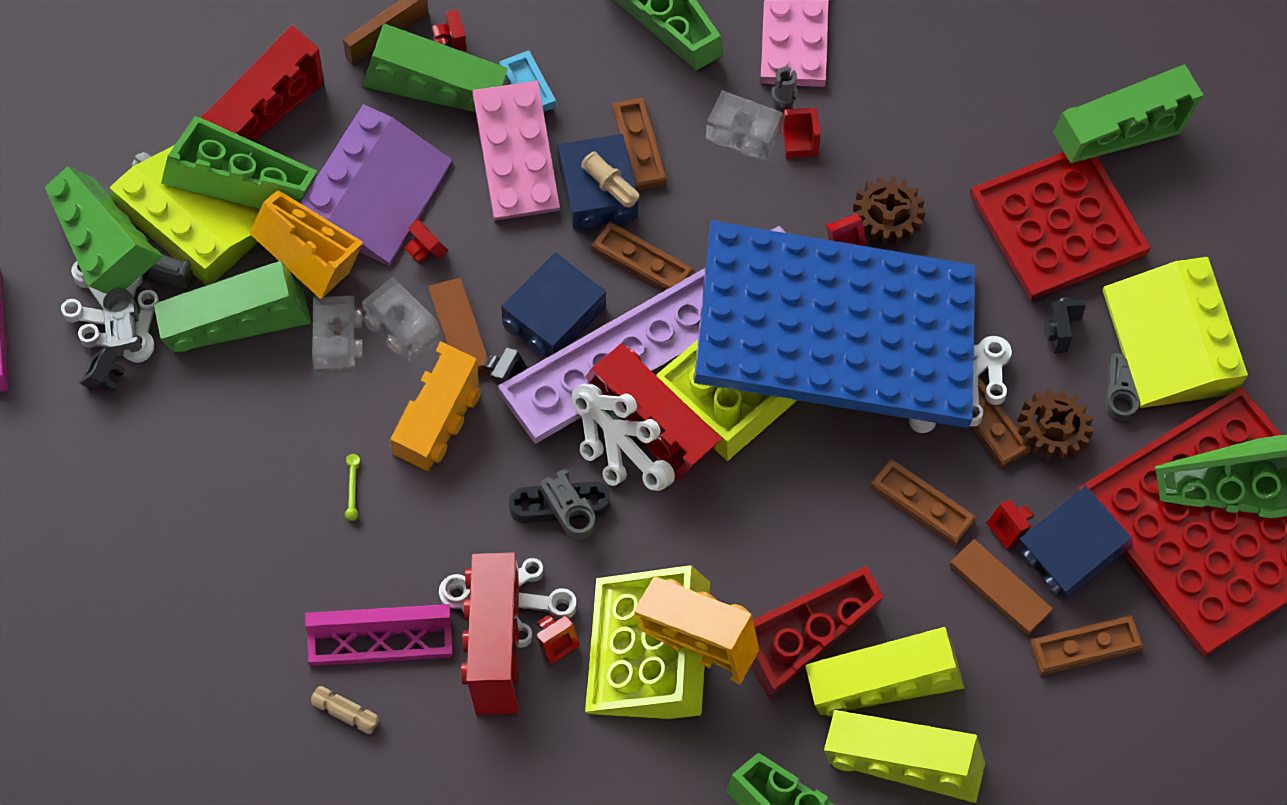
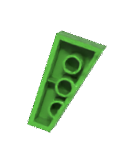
(428, 70)
(100, 235)

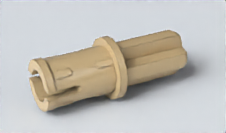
(609, 179)

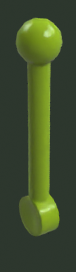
(353, 463)

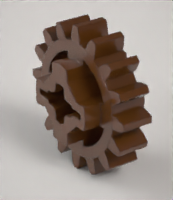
(904, 209)
(1055, 424)

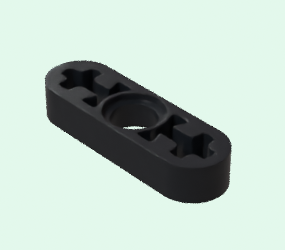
(534, 513)

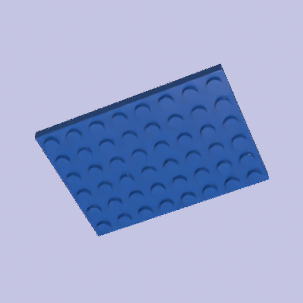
(837, 324)

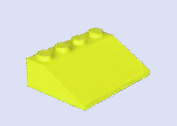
(185, 223)
(1176, 333)
(729, 412)
(629, 668)

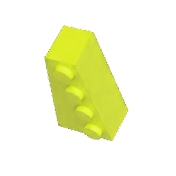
(886, 673)
(907, 753)

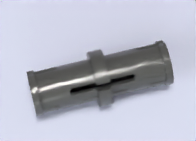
(785, 90)

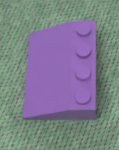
(377, 182)

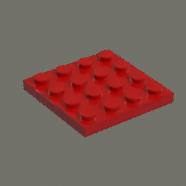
(1059, 223)

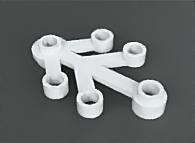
(97, 316)
(983, 360)
(591, 405)
(526, 601)

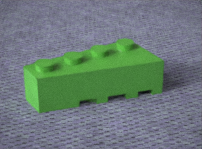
(680, 26)
(1129, 116)
(232, 167)
(233, 309)
(769, 784)

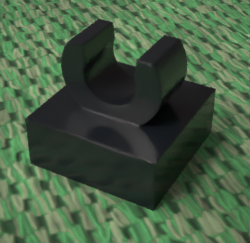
(505, 367)
(99, 368)

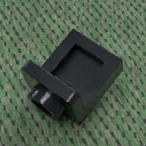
(1058, 325)

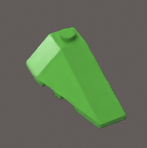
(1233, 478)

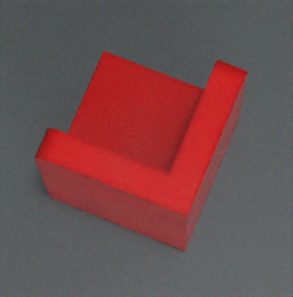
(801, 132)

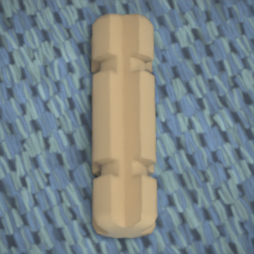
(344, 710)

